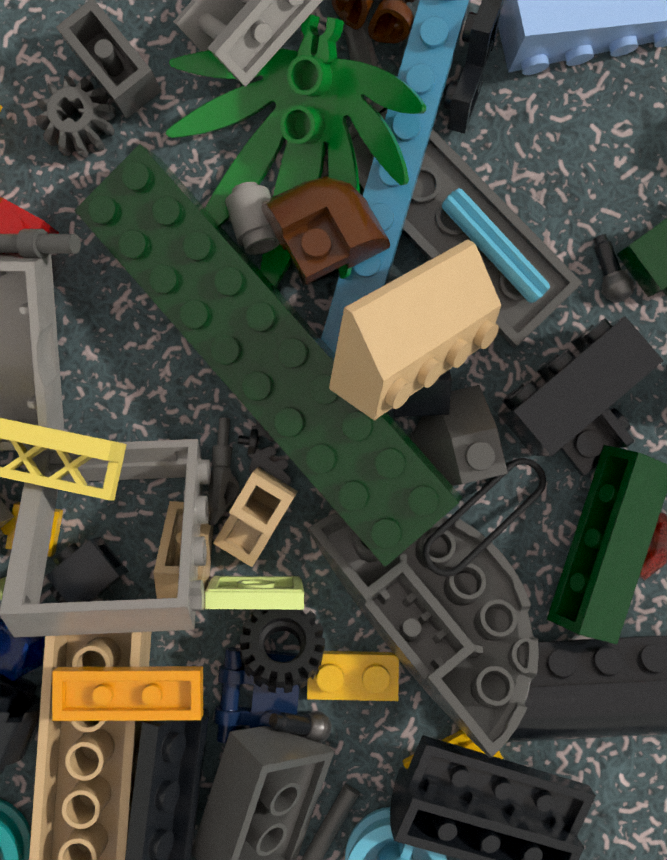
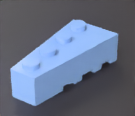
(575, 30)

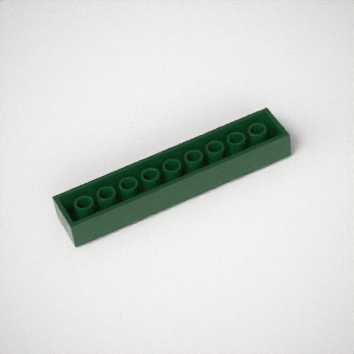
(265, 354)

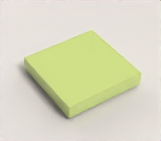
(255, 592)

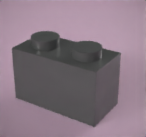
(109, 58)

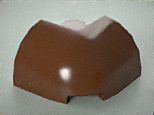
(324, 226)

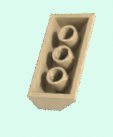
(414, 330)

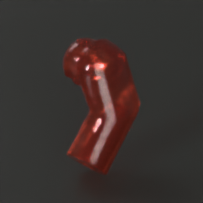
(657, 552)

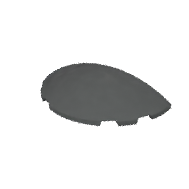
(455, 634)

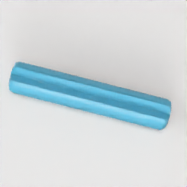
(495, 245)

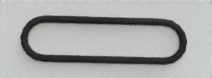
(451, 572)

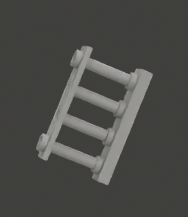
(243, 31)

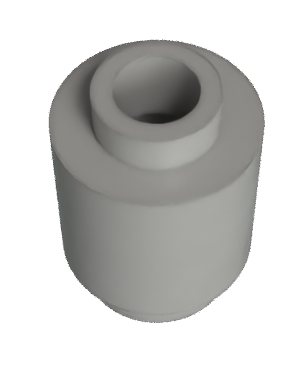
(248, 219)

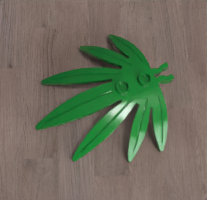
(312, 103)

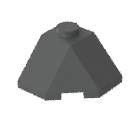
(465, 442)

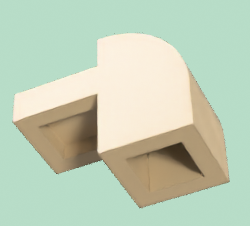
(255, 516)

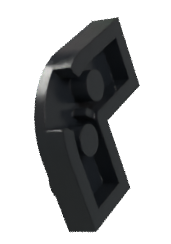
(480, 33)

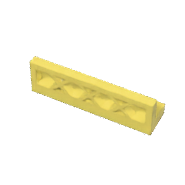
(63, 443)

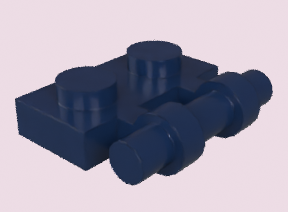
(264, 703)

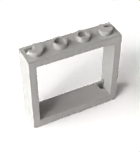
(30, 546)

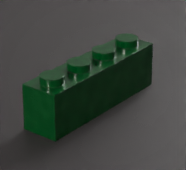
(610, 544)

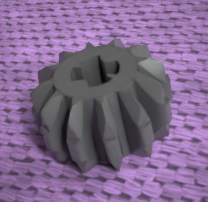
(85, 101)

